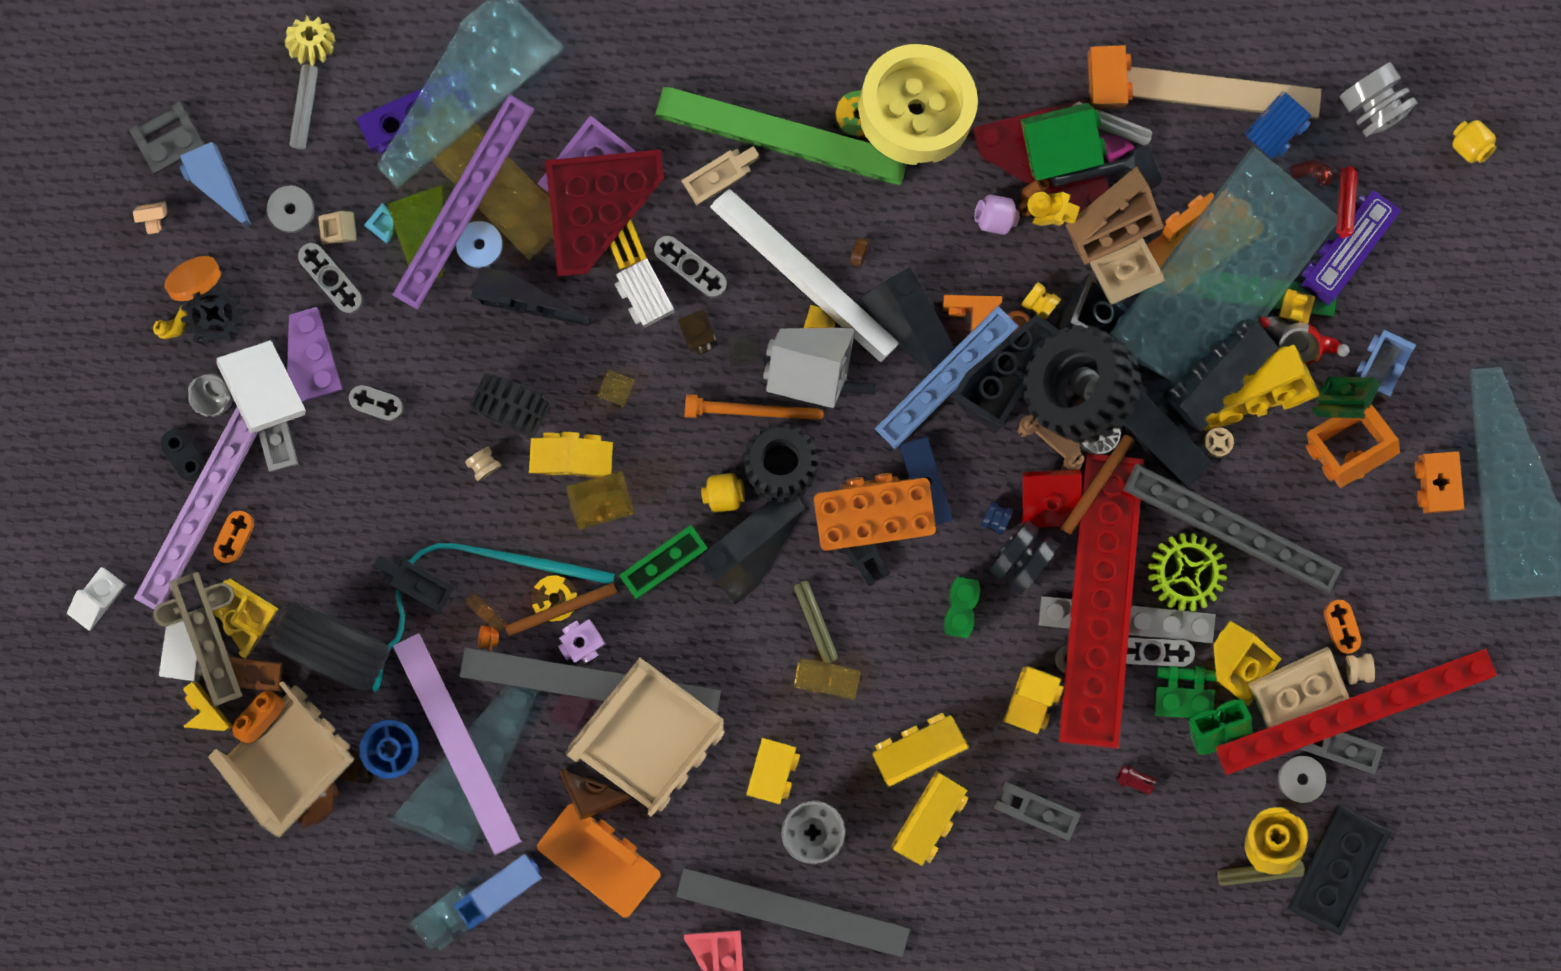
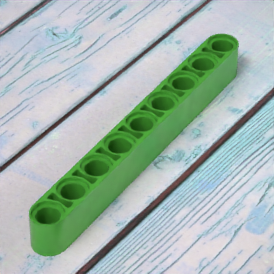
(778, 135)

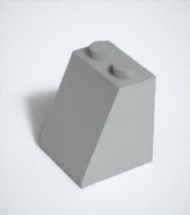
(809, 363)

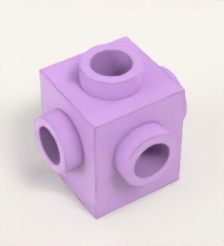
(592, 640)

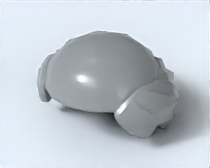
(209, 395)

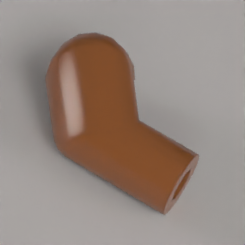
(1034, 187)

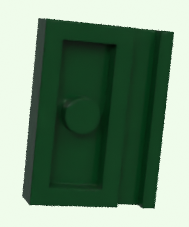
(1346, 397)

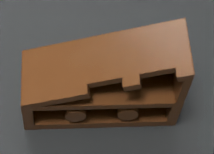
(1115, 218)

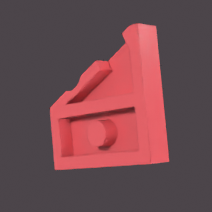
(717, 950)

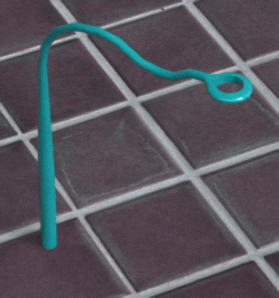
(533, 562)

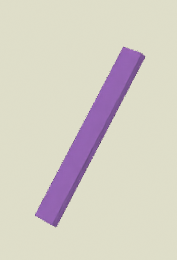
(463, 201)

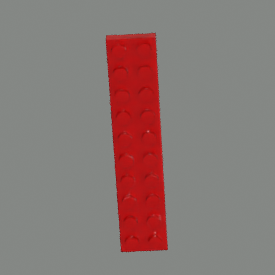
(1100, 610)

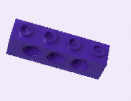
(375, 121)

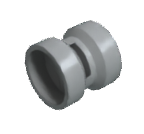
(1084, 382)

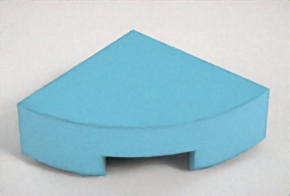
(381, 223)

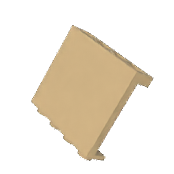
(647, 736)
(286, 764)

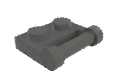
(167, 149)

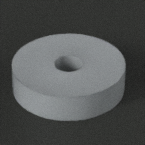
(277, 209)
(1315, 779)

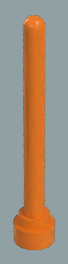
(696, 406)

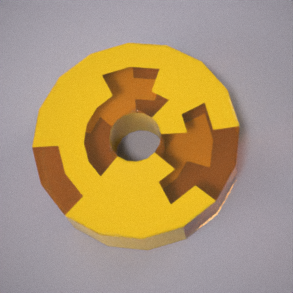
(548, 586)

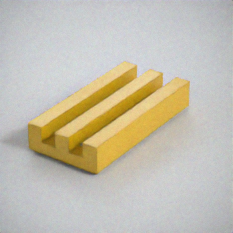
(631, 260)

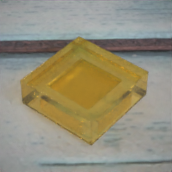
(616, 388)

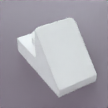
(95, 599)

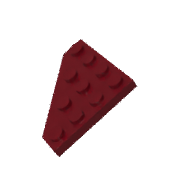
(1005, 146)
(594, 201)

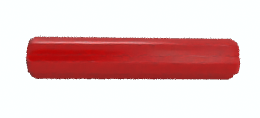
(1346, 202)

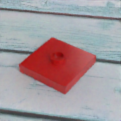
(1050, 496)

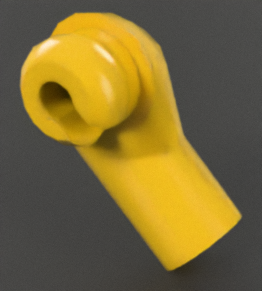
(170, 328)

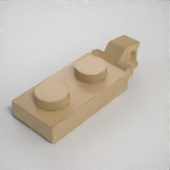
(719, 174)

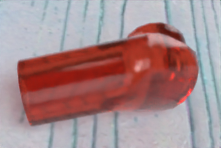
(1314, 168)

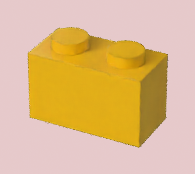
(772, 770)

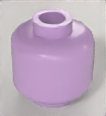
(996, 214)

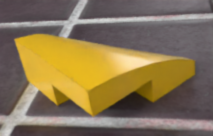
(245, 617)

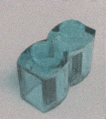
(440, 921)

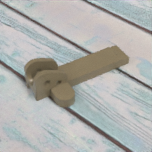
(204, 634)

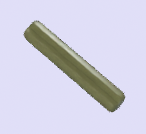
(816, 622)
(1250, 874)

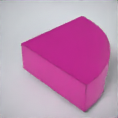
(1116, 146)

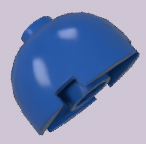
(389, 749)

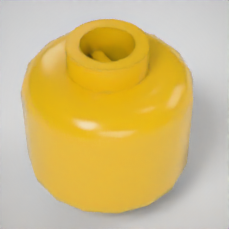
(1474, 141)
(723, 492)

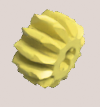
(309, 40)

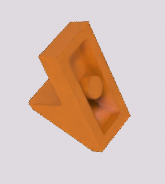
(978, 306)

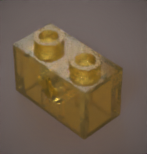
(600, 500)

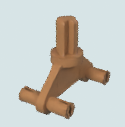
(1065, 447)

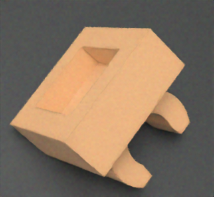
(151, 215)

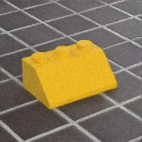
(918, 749)
(930, 819)

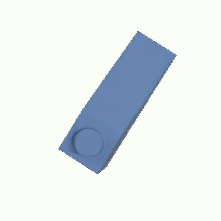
(208, 172)

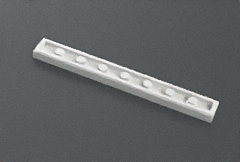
(804, 274)

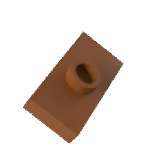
(258, 673)

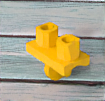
(1052, 208)

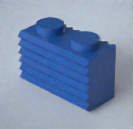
(1278, 125)

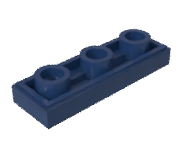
(921, 463)

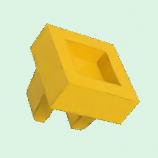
(1296, 306)

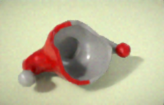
(1304, 337)

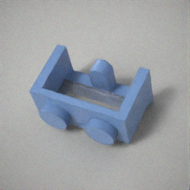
(1386, 361)

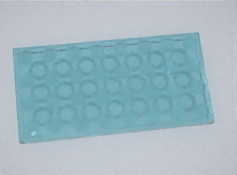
(1227, 266)

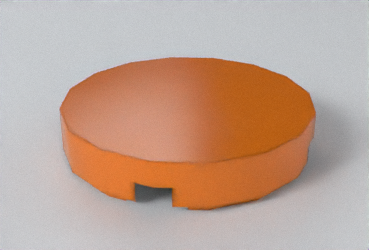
(192, 277)

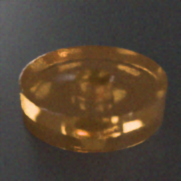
(486, 612)

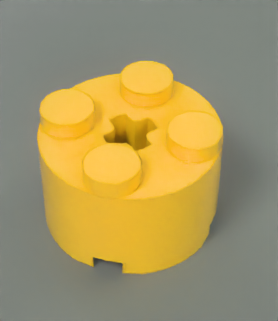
(1287, 830)

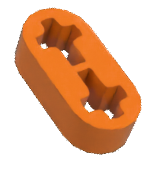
(240, 539)
(1336, 630)

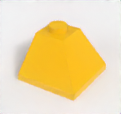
(1241, 659)

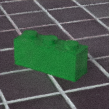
(663, 562)

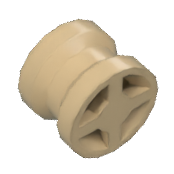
(1222, 439)
(483, 464)
(1360, 669)

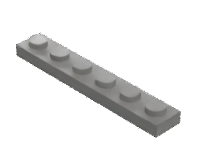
(1143, 621)

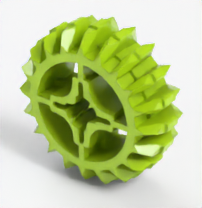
(1180, 560)

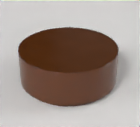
(859, 252)

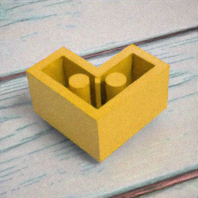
(570, 455)
(1031, 699)

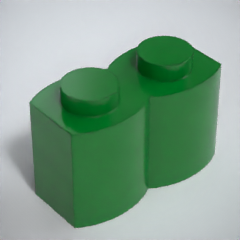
(962, 599)
(1220, 727)

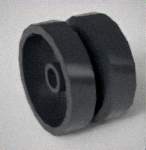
(1020, 555)

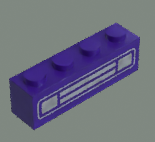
(1345, 255)

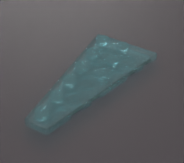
(439, 804)

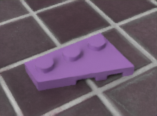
(310, 356)

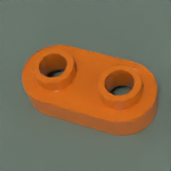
(257, 717)

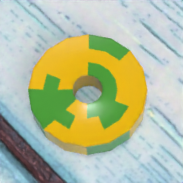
(845, 117)

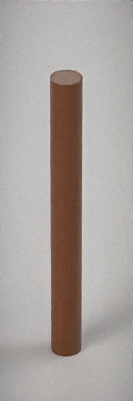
(1097, 484)
(561, 609)

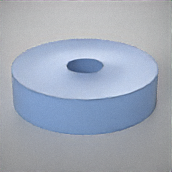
(489, 253)

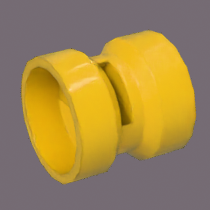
(1040, 301)

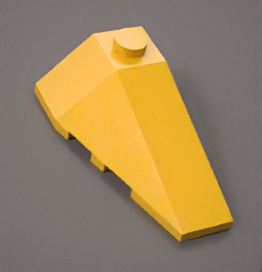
(1278, 381)

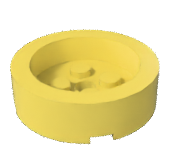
(910, 77)

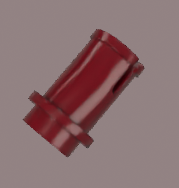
(1135, 779)

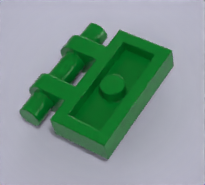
(1182, 701)

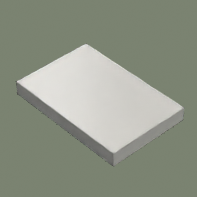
(260, 386)

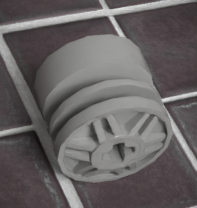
(1378, 100)
(824, 819)

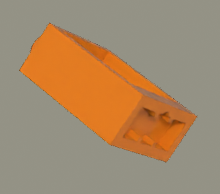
(1386, 448)

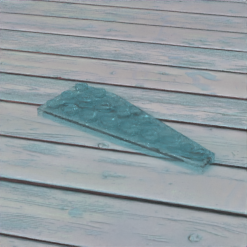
(483, 64)
(1515, 496)

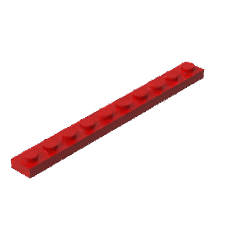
(1355, 712)

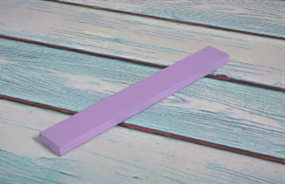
(197, 511)
(457, 744)

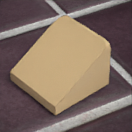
(337, 227)

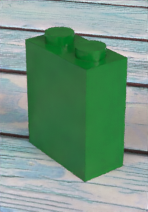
(1063, 141)

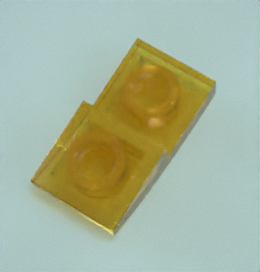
(827, 678)

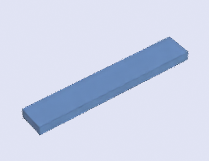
(945, 378)

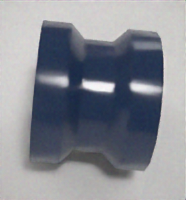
(996, 517)

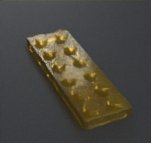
(511, 200)

